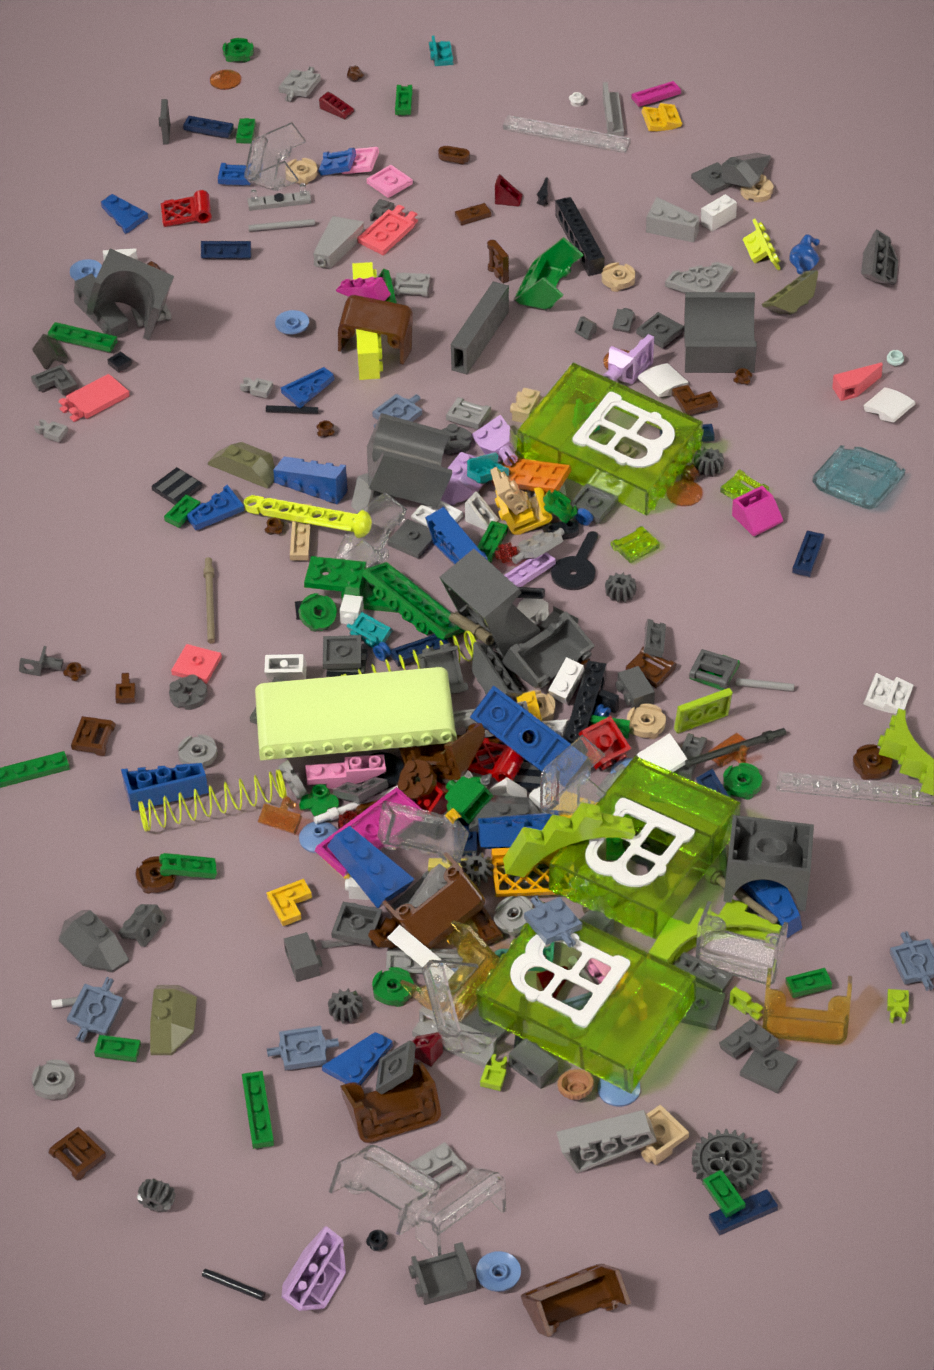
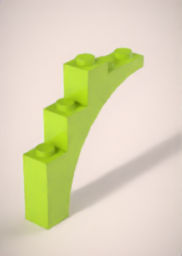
(901, 746)
(585, 824)
(681, 937)

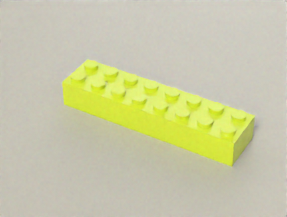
(368, 343)

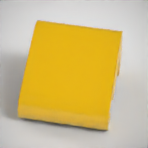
(528, 519)

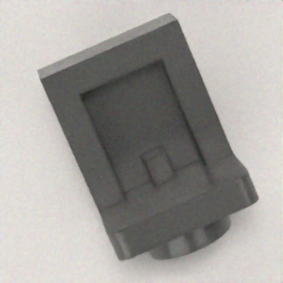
(623, 320)

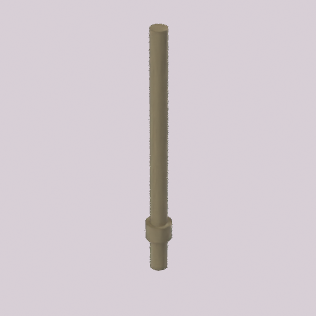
(208, 573)

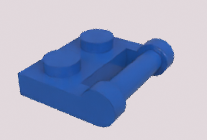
(342, 163)
(232, 175)

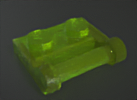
(734, 488)
(637, 548)

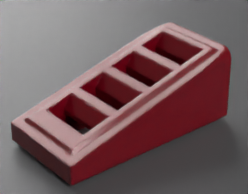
(335, 106)

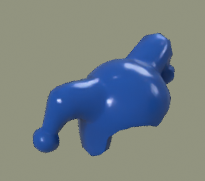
(803, 254)

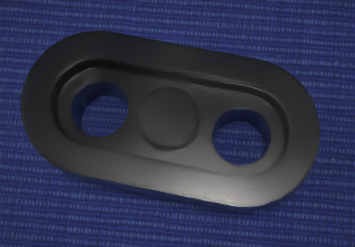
(570, 529)

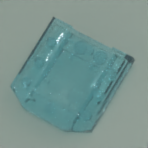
(858, 476)

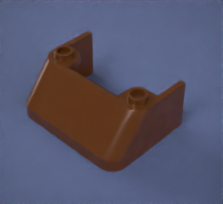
(377, 317)
(433, 918)
(574, 1295)

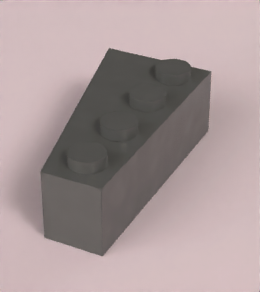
(106, 317)

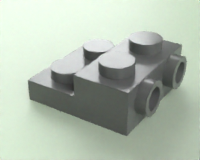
(355, 923)

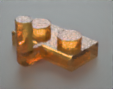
(739, 756)
(280, 817)

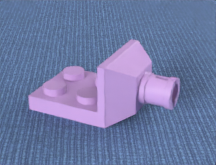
(629, 365)
(497, 438)

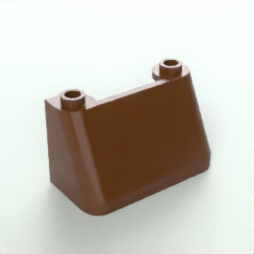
(451, 758)
(396, 1111)

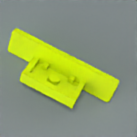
(759, 246)

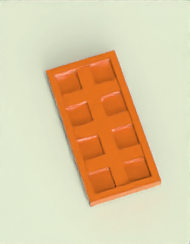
(538, 474)

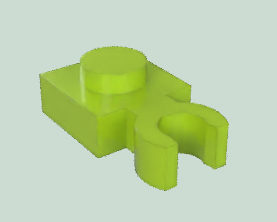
(743, 1002)
(897, 1003)
(494, 1075)

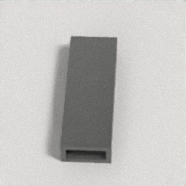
(479, 327)

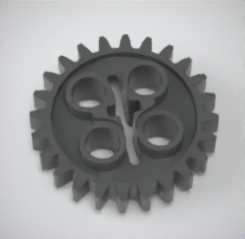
(727, 1159)

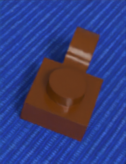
(126, 690)

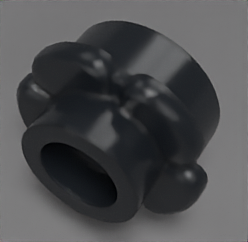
(377, 1235)

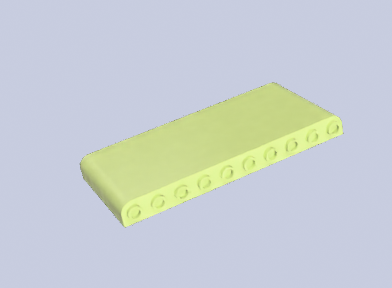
(354, 713)

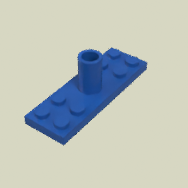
(509, 721)

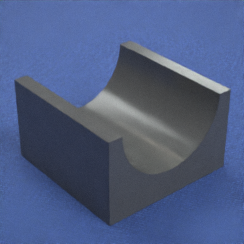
(134, 284)
(719, 332)
(407, 460)
(487, 599)
(770, 852)

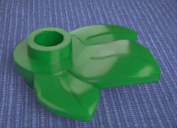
(318, 800)

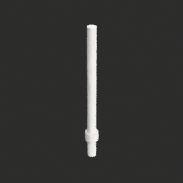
(334, 812)

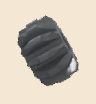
(709, 461)
(620, 587)
(483, 866)
(345, 1005)
(156, 1195)

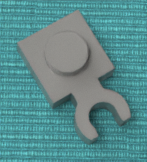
(258, 387)
(51, 431)

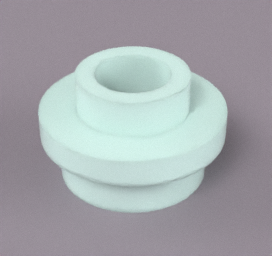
(895, 357)

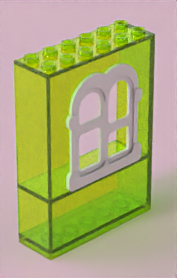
(575, 408)
(667, 809)
(620, 1024)

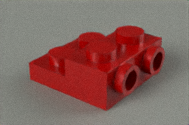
(609, 740)

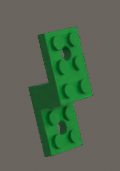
(343, 577)

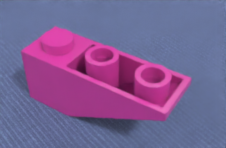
(367, 287)

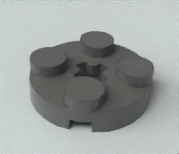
(463, 439)
(188, 684)

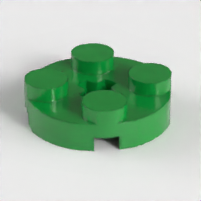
(232, 54)
(559, 505)
(313, 621)
(742, 789)
(387, 978)

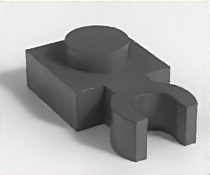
(380, 208)

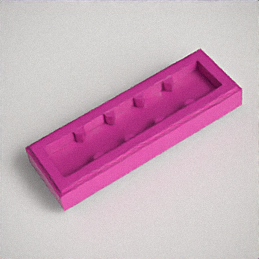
(656, 93)

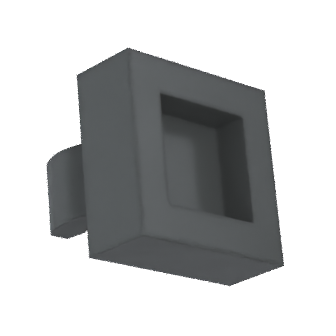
(586, 328)

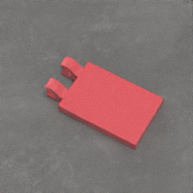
(388, 230)
(93, 398)

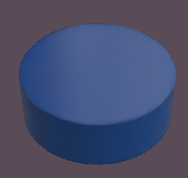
(584, 517)

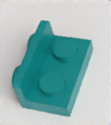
(440, 52)

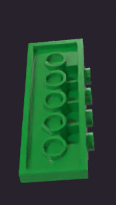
(410, 601)

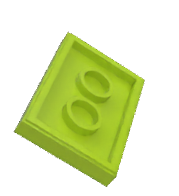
(703, 710)

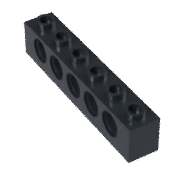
(579, 235)
(586, 700)

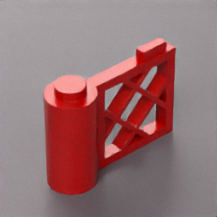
(198, 208)
(507, 762)

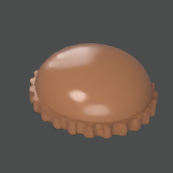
(575, 1084)

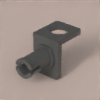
(45, 661)

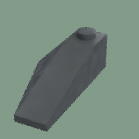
(745, 169)

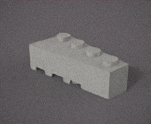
(605, 1139)

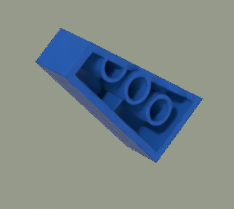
(776, 900)

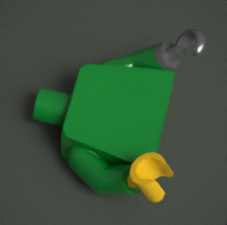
(467, 797)

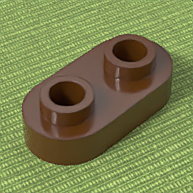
(454, 154)

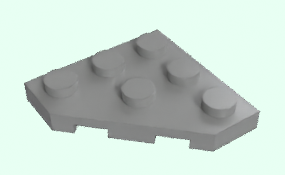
(700, 278)

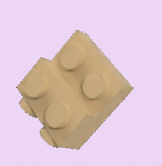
(525, 404)
(509, 491)
(668, 1135)

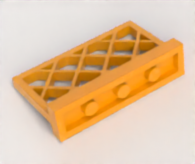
(497, 856)

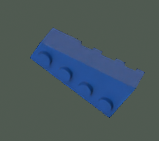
(311, 478)
(449, 536)
(166, 781)
(503, 830)
(369, 867)

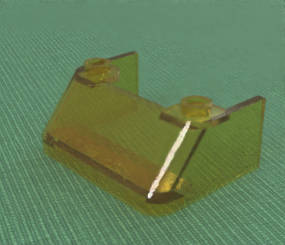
(471, 950)
(803, 1023)

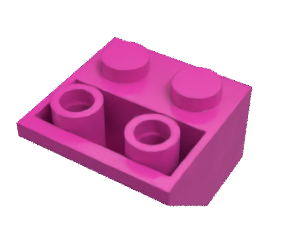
(756, 511)

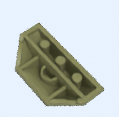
(794, 294)
(246, 463)
(171, 1018)

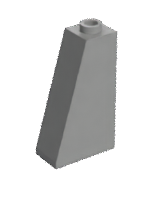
(337, 241)

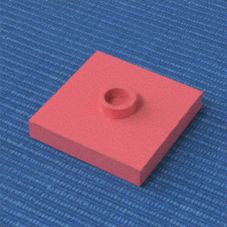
(197, 662)

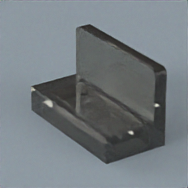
(49, 350)

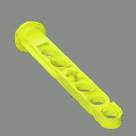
(357, 523)

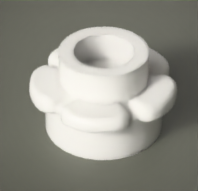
(576, 99)

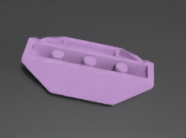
(460, 486)
(316, 1272)

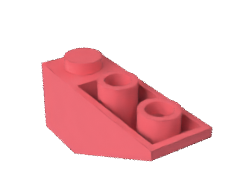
(856, 381)

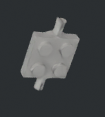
(299, 83)
(538, 544)

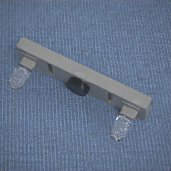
(279, 199)

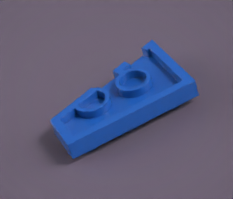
(124, 213)
(307, 387)
(218, 508)
(359, 1060)

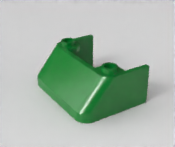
(540, 281)

